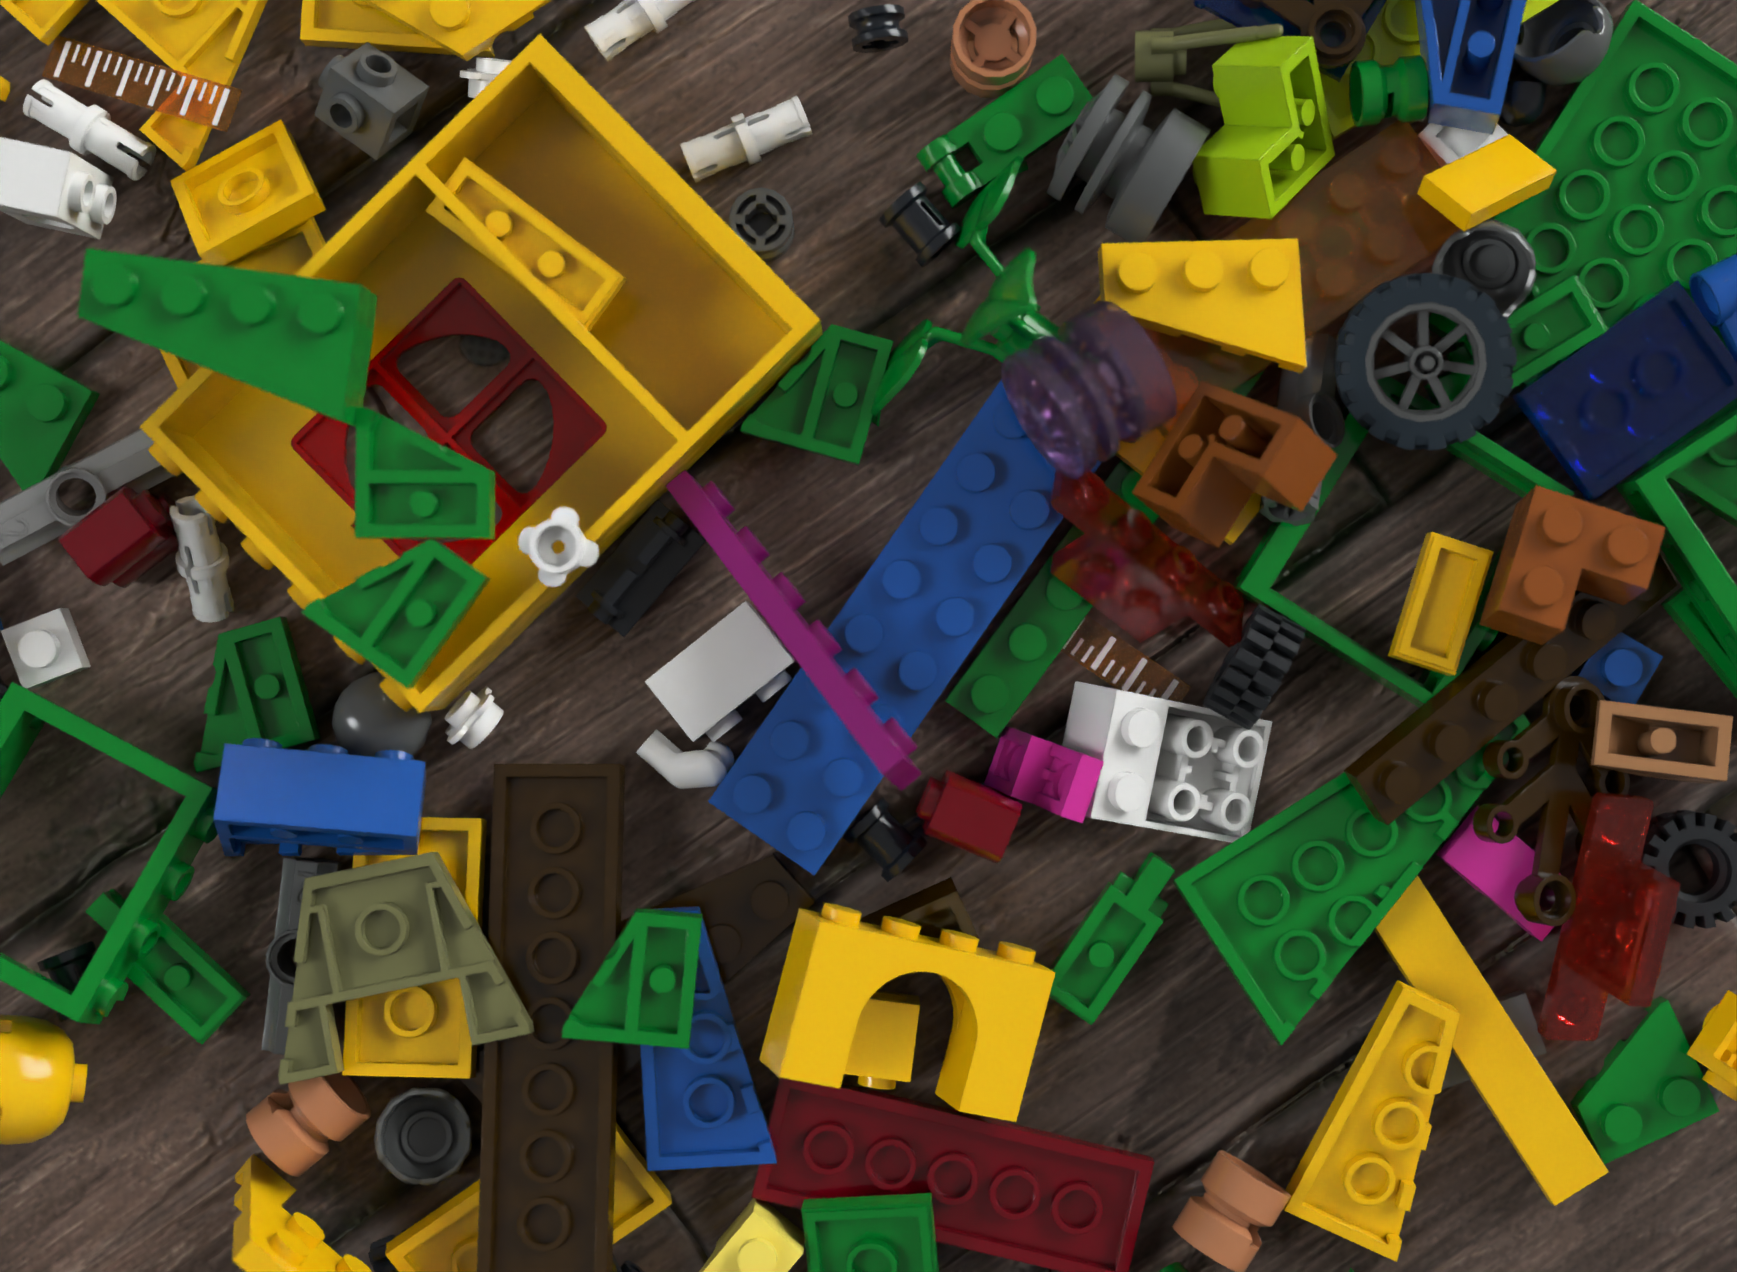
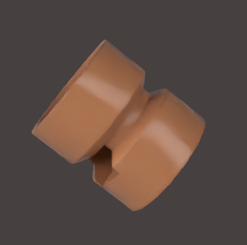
(992, 46)
(298, 1123)
(1231, 1211)

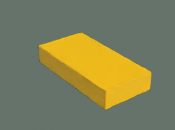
(1486, 182)
(1440, 603)

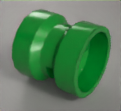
(1388, 91)

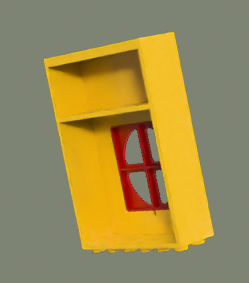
(631, 400)

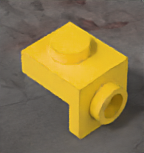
(1718, 1046)

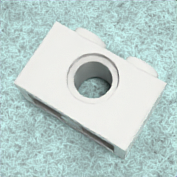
(54, 189)

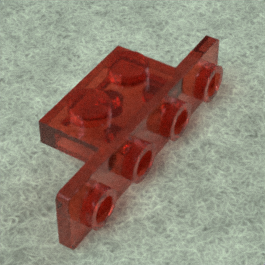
(1135, 568)
(1617, 924)

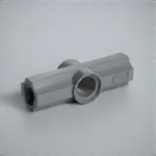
(40, 515)

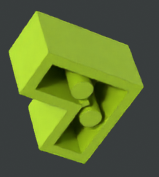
(1272, 128)

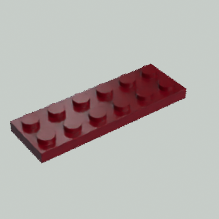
(989, 1179)

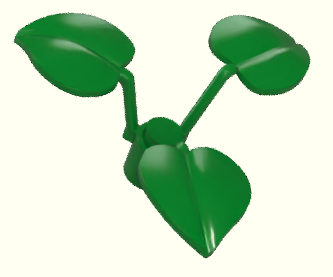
(1007, 312)

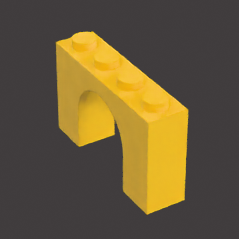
(842, 962)

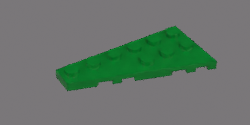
(1316, 883)

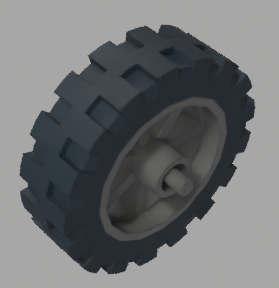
(1453, 420)

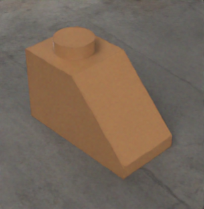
(1662, 742)

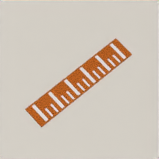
(142, 83)
(1121, 663)

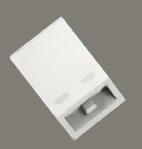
(1167, 762)

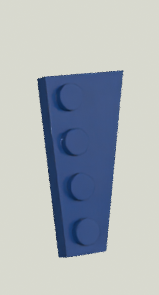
(703, 1098)

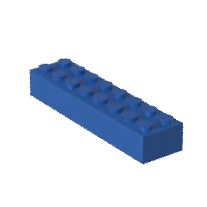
(903, 633)

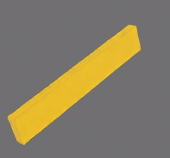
(1491, 1047)

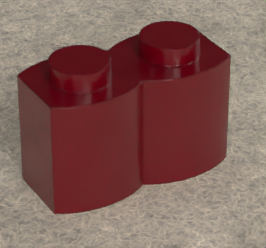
(122, 537)
(968, 815)

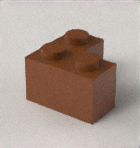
(1223, 454)
(1561, 548)

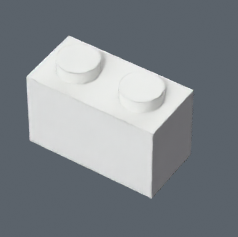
(721, 673)

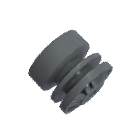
(1126, 160)

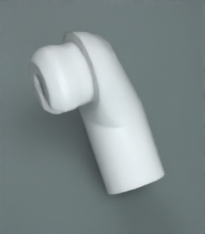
(687, 768)

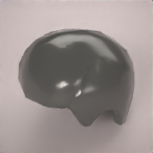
(1564, 42)
(1491, 259)
(371, 722)
(423, 1135)

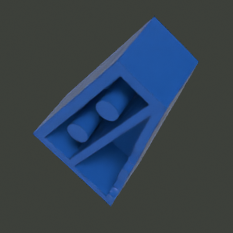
(1468, 58)
(319, 799)

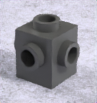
(370, 99)

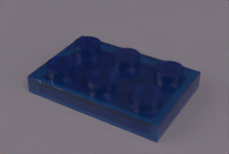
(1631, 391)

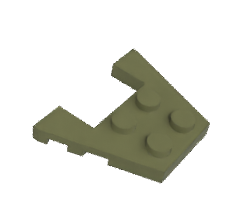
(384, 933)

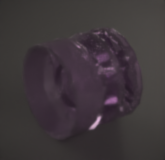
(1089, 388)

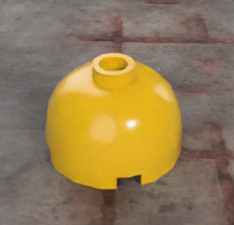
(36, 1078)

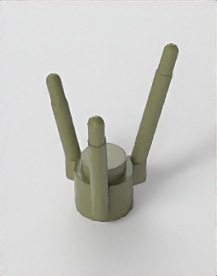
(1163, 53)

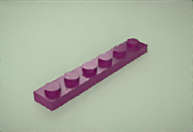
(809, 644)

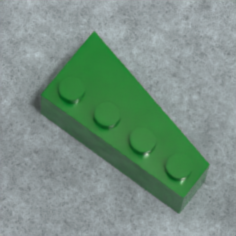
(259, 327)

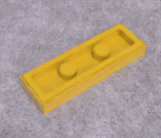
(557, 260)

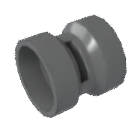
(764, 235)

